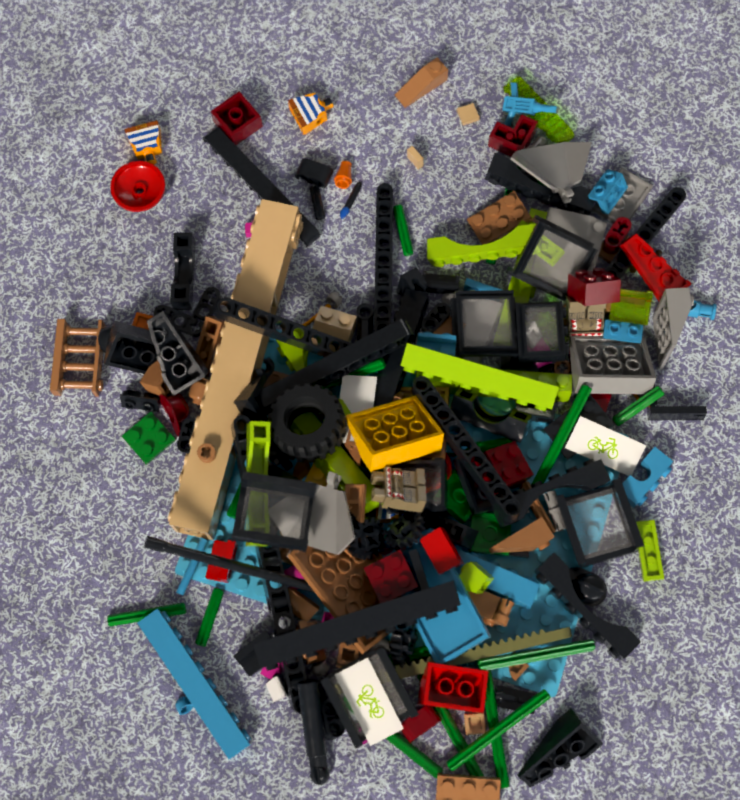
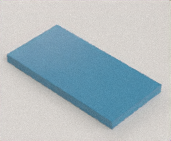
(452, 632)

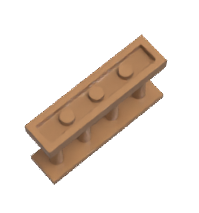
(60, 366)

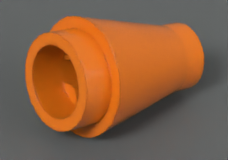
(343, 177)

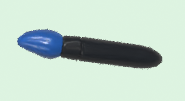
(352, 197)

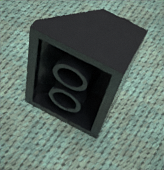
(130, 348)

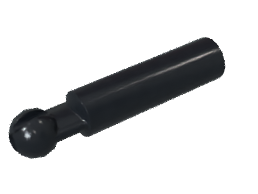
(313, 730)

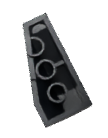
(177, 358)
(563, 742)

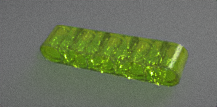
(551, 123)

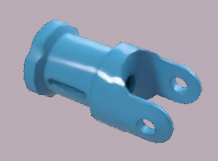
(703, 310)

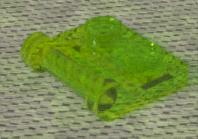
(632, 312)

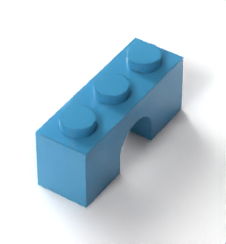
(656, 465)

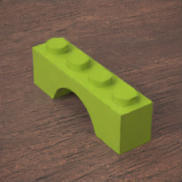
(475, 577)

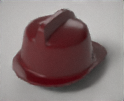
(176, 409)

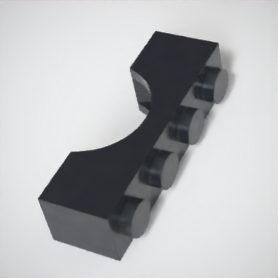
(184, 260)
(468, 408)

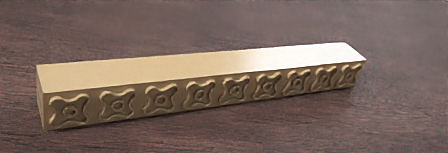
(241, 352)

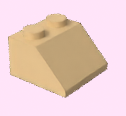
(335, 324)

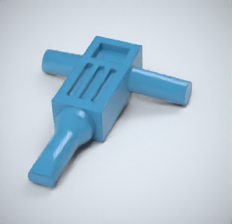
(526, 106)

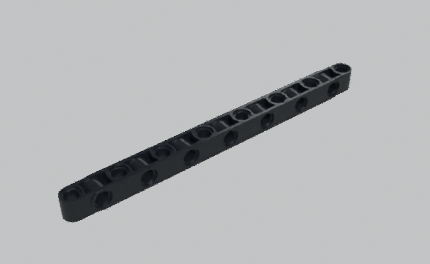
(277, 598)

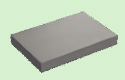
(630, 200)

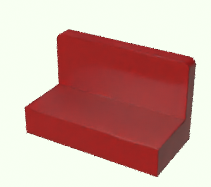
(226, 550)
(441, 550)

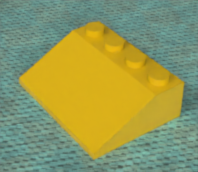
(394, 433)

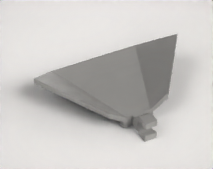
(555, 165)
(330, 518)

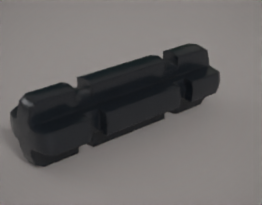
(317, 202)

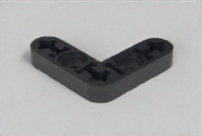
(190, 321)

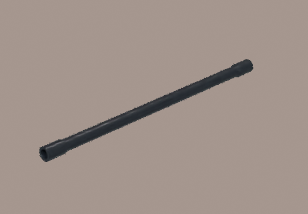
(162, 546)

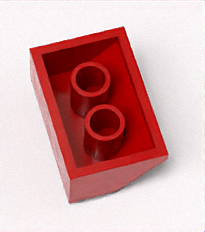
(453, 687)

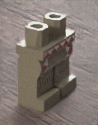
(584, 319)
(399, 489)

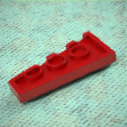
(651, 267)

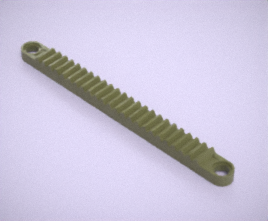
(490, 651)

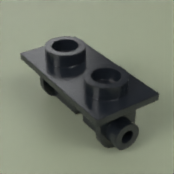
(133, 400)
(512, 698)

